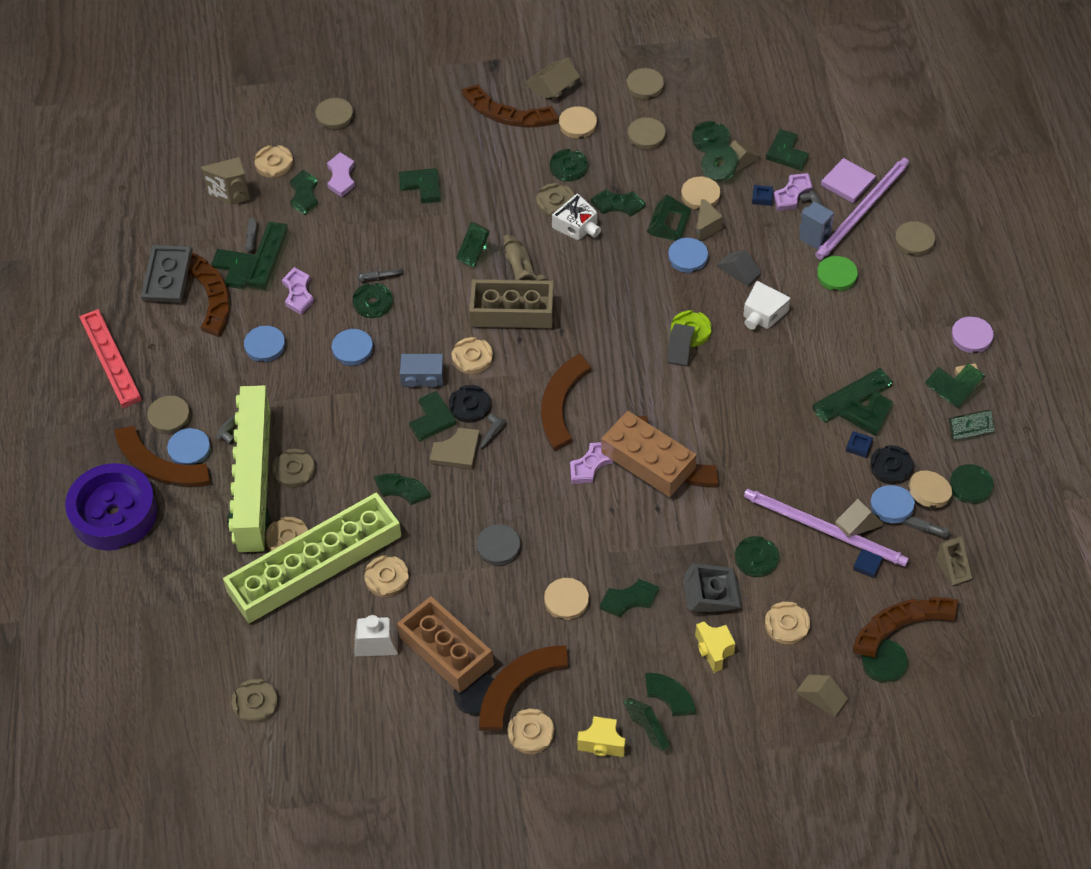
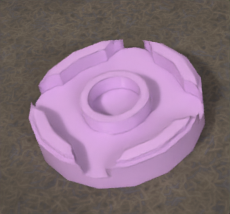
(972, 334)

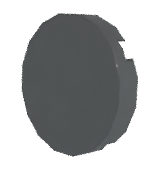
(498, 544)

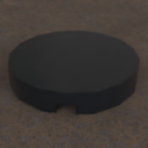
(469, 404)
(891, 465)
(472, 697)

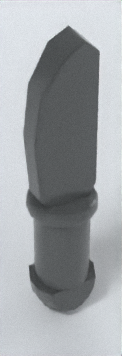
(251, 235)
(375, 274)
(925, 526)

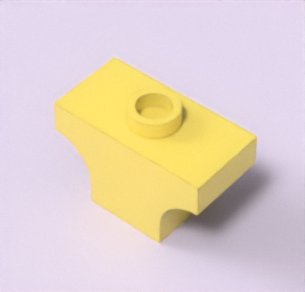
(714, 644)
(602, 738)

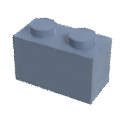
(816, 225)
(421, 370)

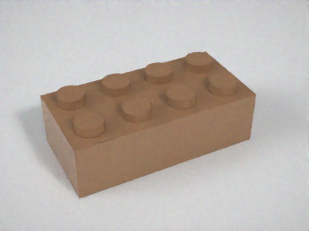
(648, 453)
(445, 644)

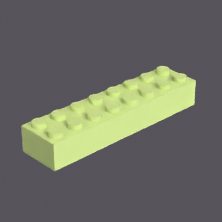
(250, 469)
(312, 557)

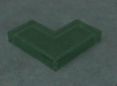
(783, 152)
(423, 179)
(236, 263)
(956, 389)
(867, 417)
(436, 419)
(644, 715)

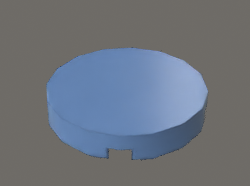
(688, 255)
(264, 343)
(352, 347)
(189, 447)
(892, 503)

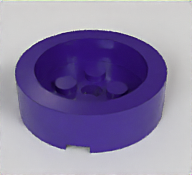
(106, 489)

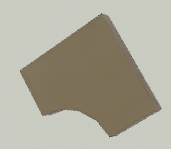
(456, 451)

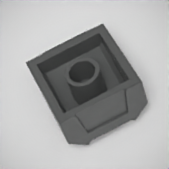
(711, 588)

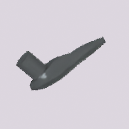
(810, 196)
(497, 424)
(225, 429)

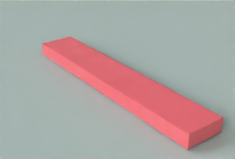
(110, 358)

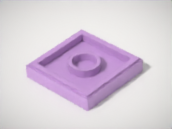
(848, 180)

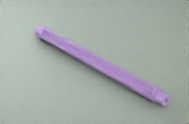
(861, 209)
(825, 527)

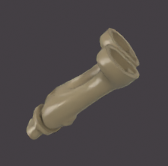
(520, 260)

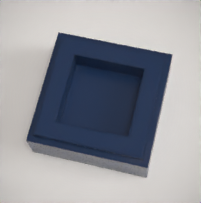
(762, 195)
(859, 444)
(867, 563)

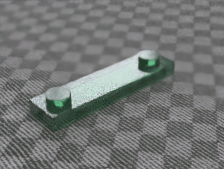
(266, 255)
(859, 390)

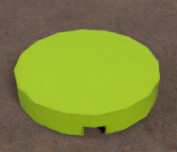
(699, 321)

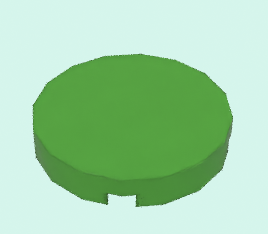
(837, 273)

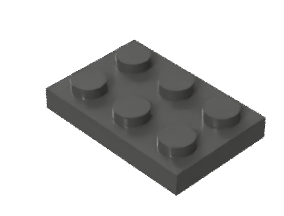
(166, 273)

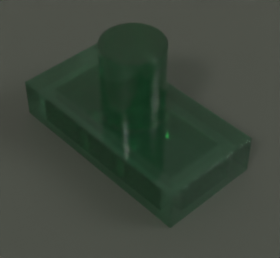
(473, 244)

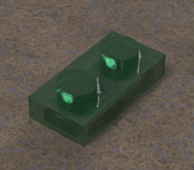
(971, 424)

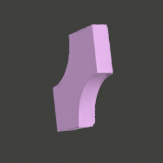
(341, 168)
(788, 196)
(298, 298)
(585, 468)

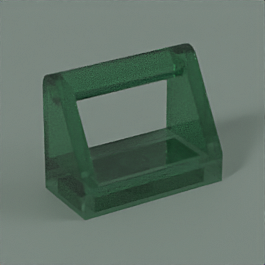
(658, 228)

